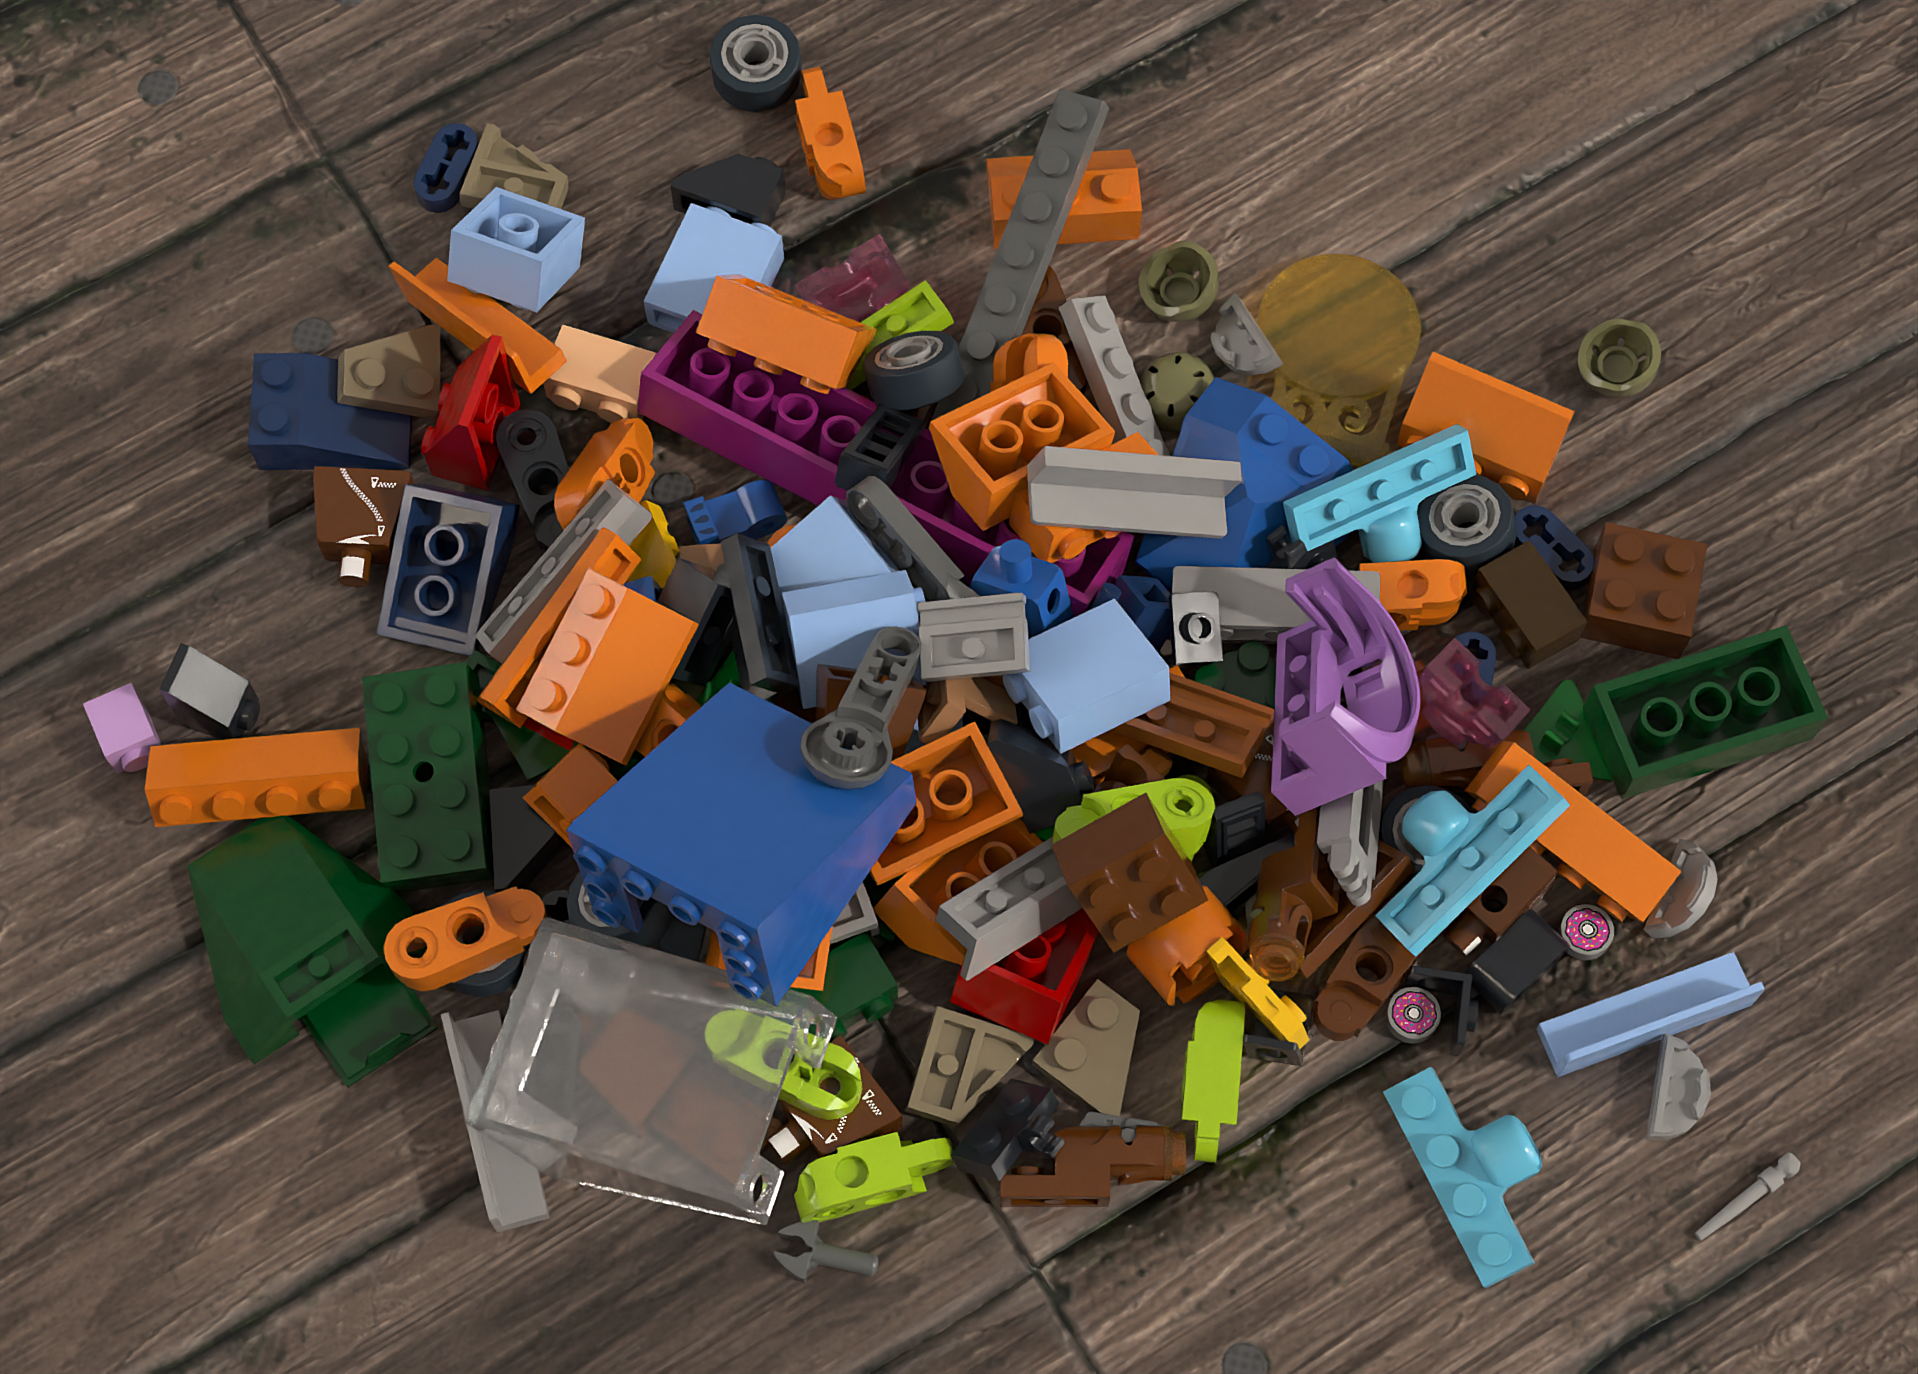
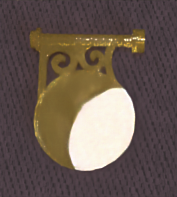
(1343, 339)

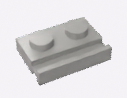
(973, 637)

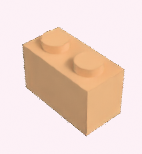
(598, 375)

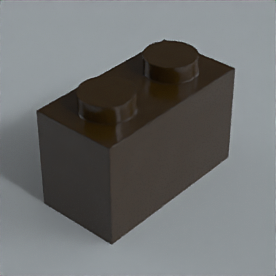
(1527, 605)

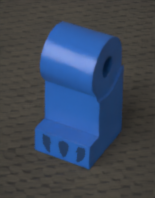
(748, 511)

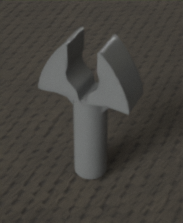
(821, 1254)

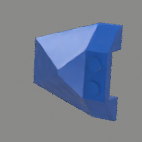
(1276, 463)

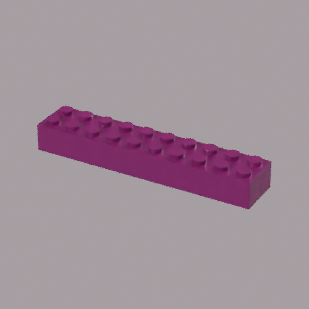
(797, 441)

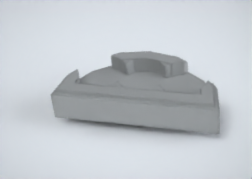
(1241, 341)
(1688, 894)
(1678, 1092)

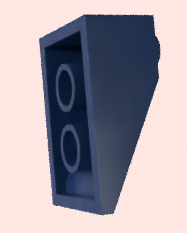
(303, 426)
(446, 566)

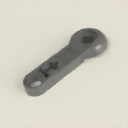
(905, 541)
(863, 716)

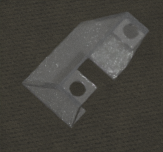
(643, 1073)

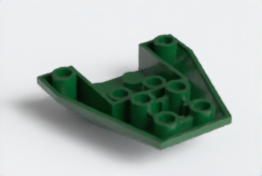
(287, 927)

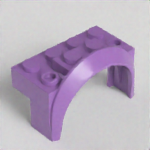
(1317, 742)

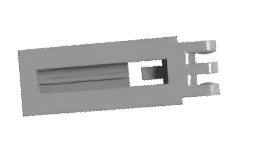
(1350, 837)

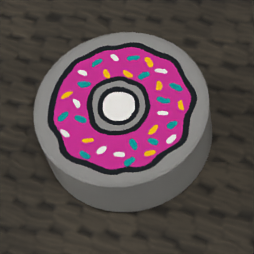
(1587, 931)
(1413, 1015)

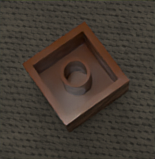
(1643, 590)
(1129, 872)

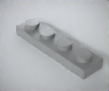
(1110, 370)

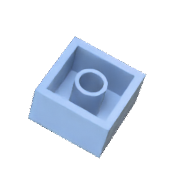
(515, 249)

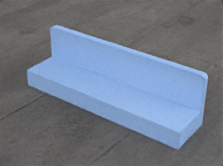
(1647, 1014)

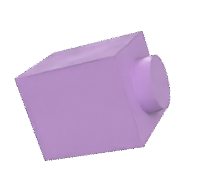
(123, 728)

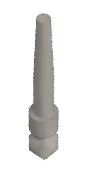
(1766, 1182)

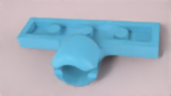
(1383, 497)
(1465, 853)
(1469, 1172)

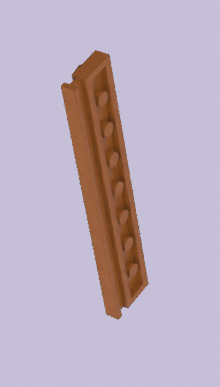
(1200, 725)

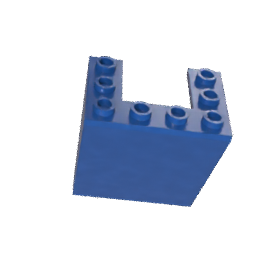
(737, 839)

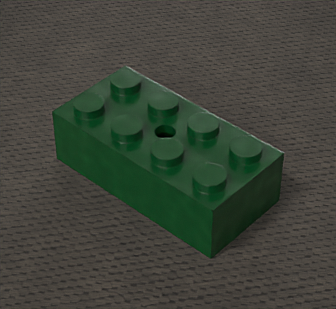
(1704, 712)
(440, 827)

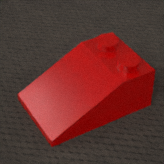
(471, 408)
(1034, 982)

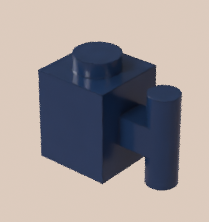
(1144, 602)

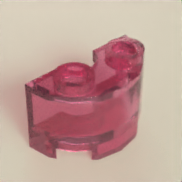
(858, 285)
(1463, 704)

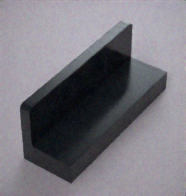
(762, 635)

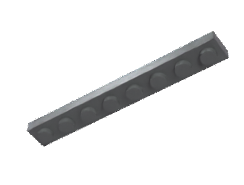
(1028, 241)

